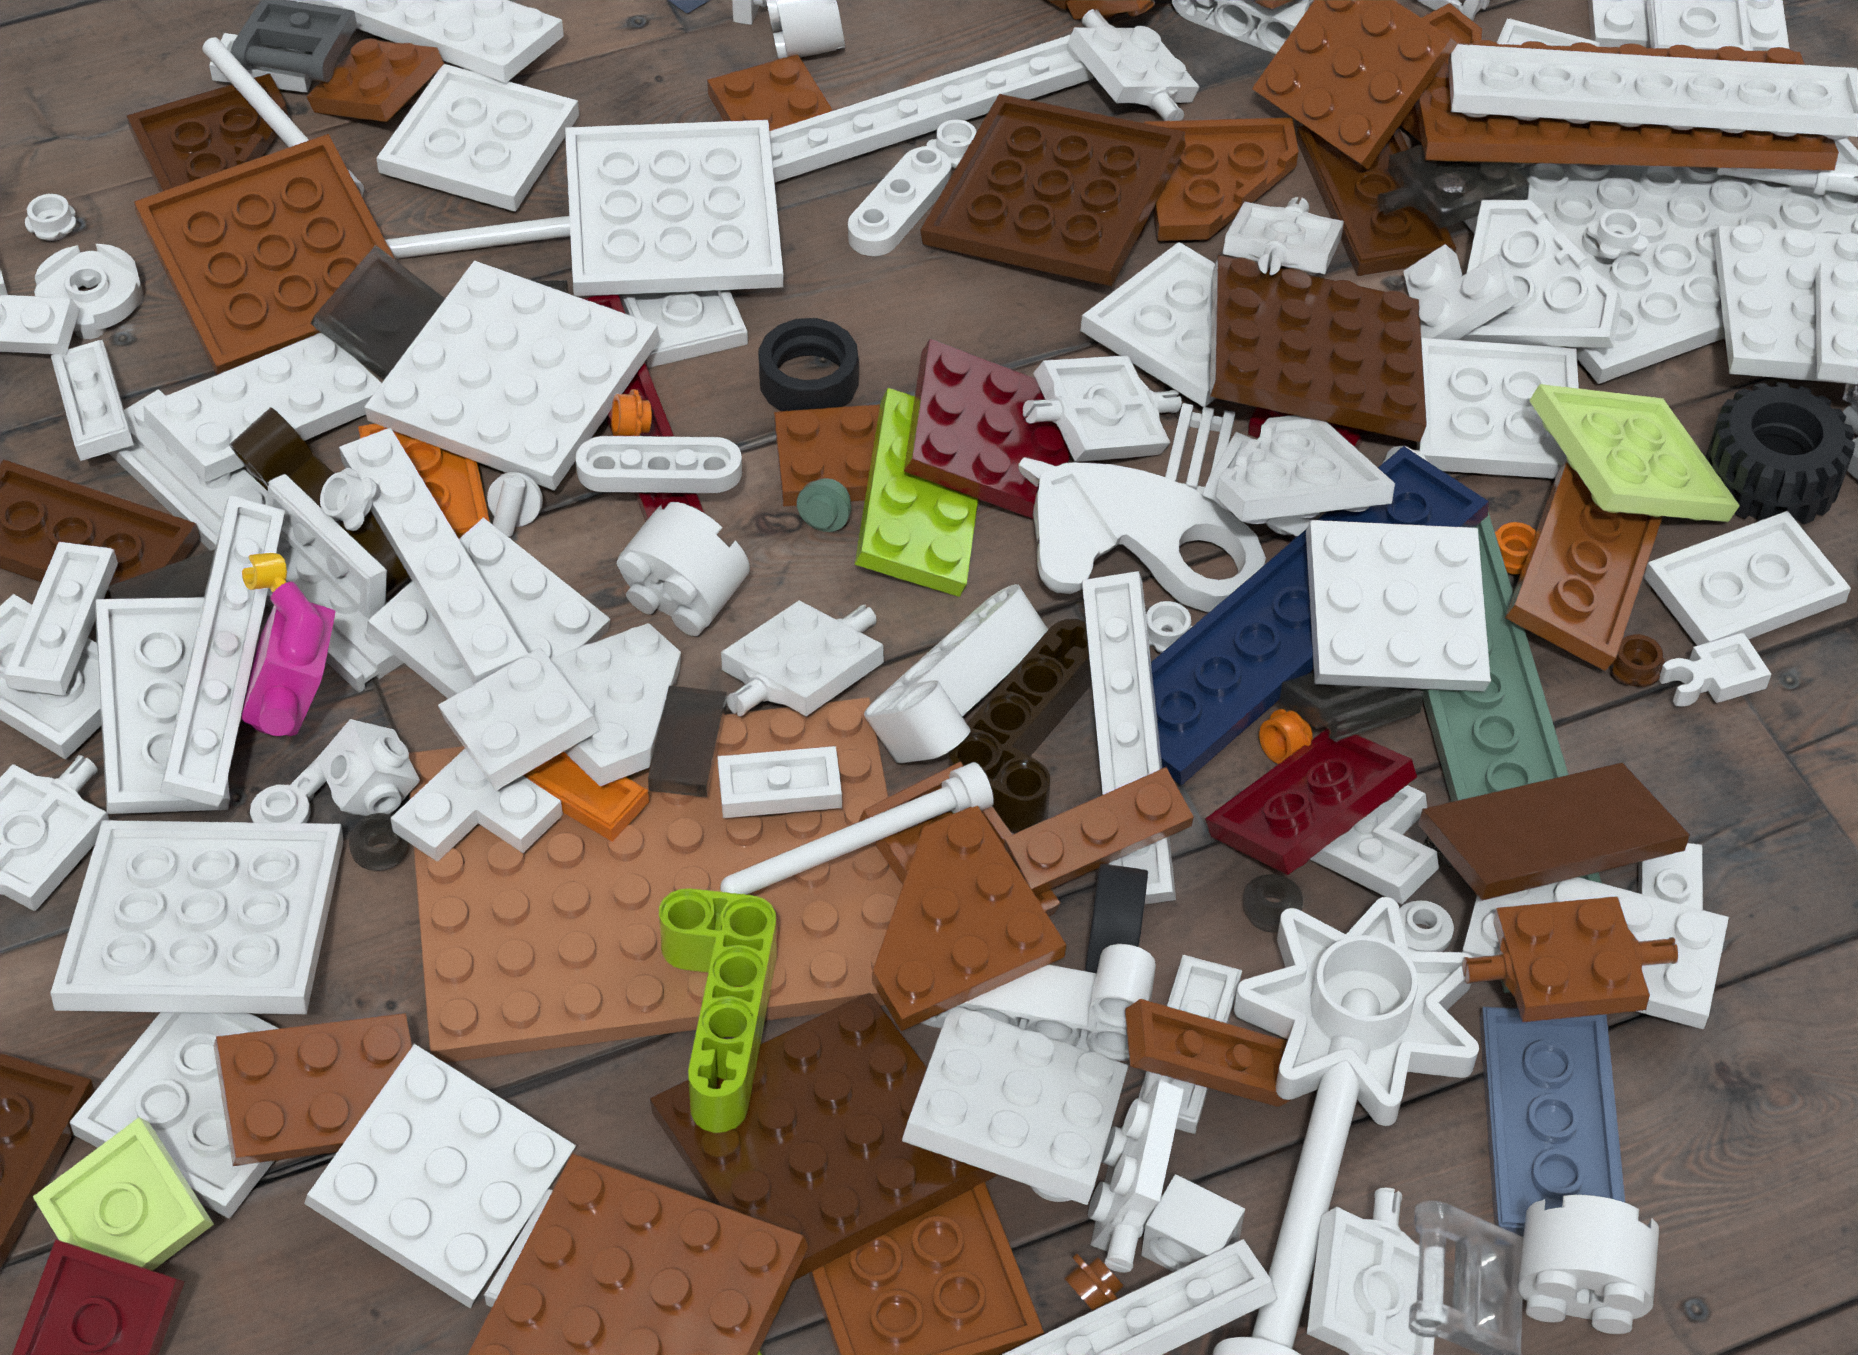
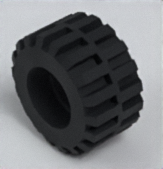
(1781, 451)

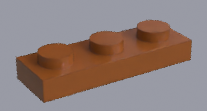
(1099, 831)
(1204, 1051)

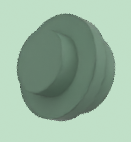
(824, 505)

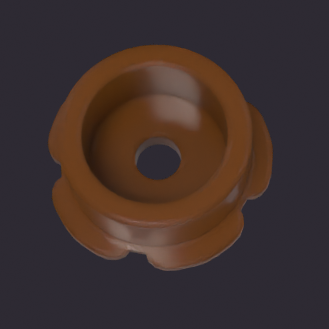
(1638, 661)

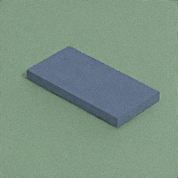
(1548, 1112)

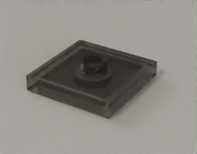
(378, 312)

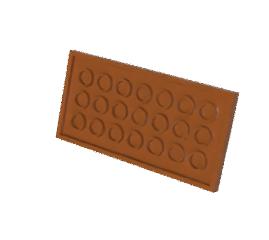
(1558, 141)

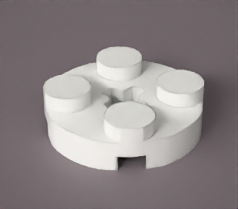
(107, 268)

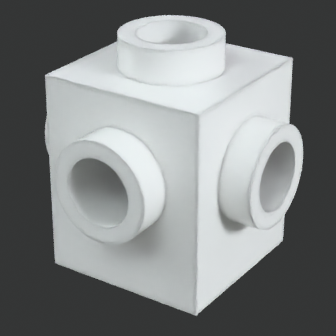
(367, 769)

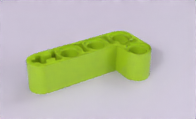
(737, 946)

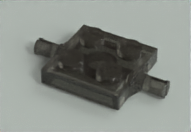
(1450, 189)

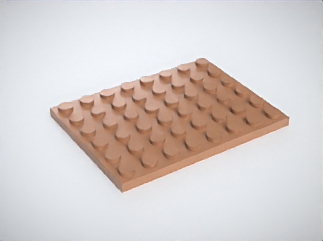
(569, 932)

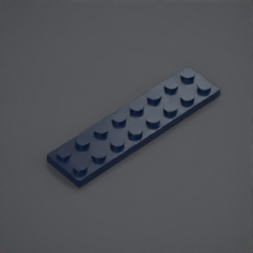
(1261, 634)

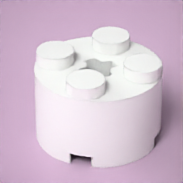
(805, 27)
(682, 567)
(1588, 1262)

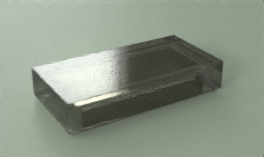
(687, 741)

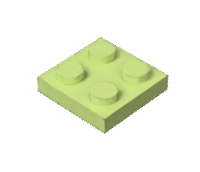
(126, 1201)

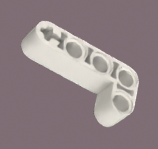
(1246, 19)
(925, 706)
(1073, 1003)

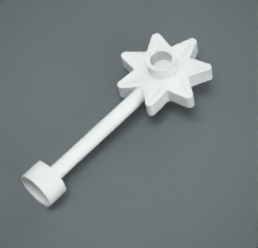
(1354, 1024)

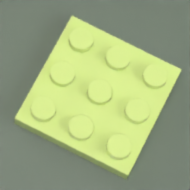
(1633, 454)

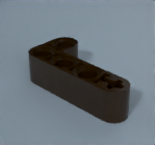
(275, 448)
(1022, 717)

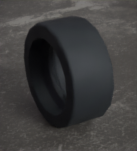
(808, 338)
(1116, 910)

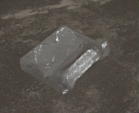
(1486, 1281)

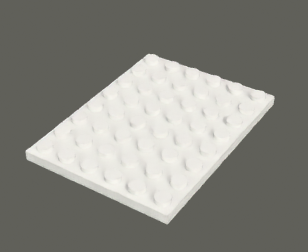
(1673, 285)

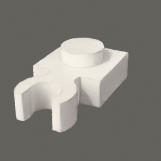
(1722, 667)

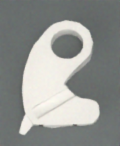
(1095, 507)

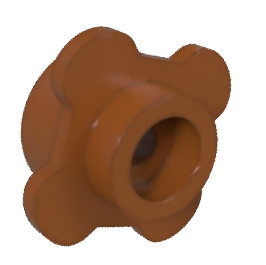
(1094, 1282)

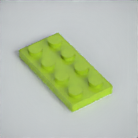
(908, 522)

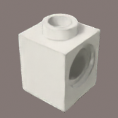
(1189, 1225)

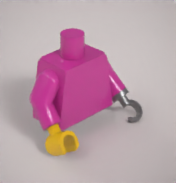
(289, 651)

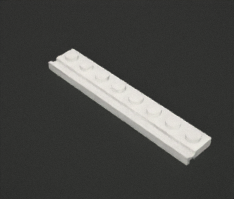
(185, 495)

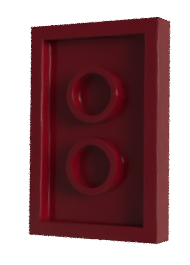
(1310, 800)

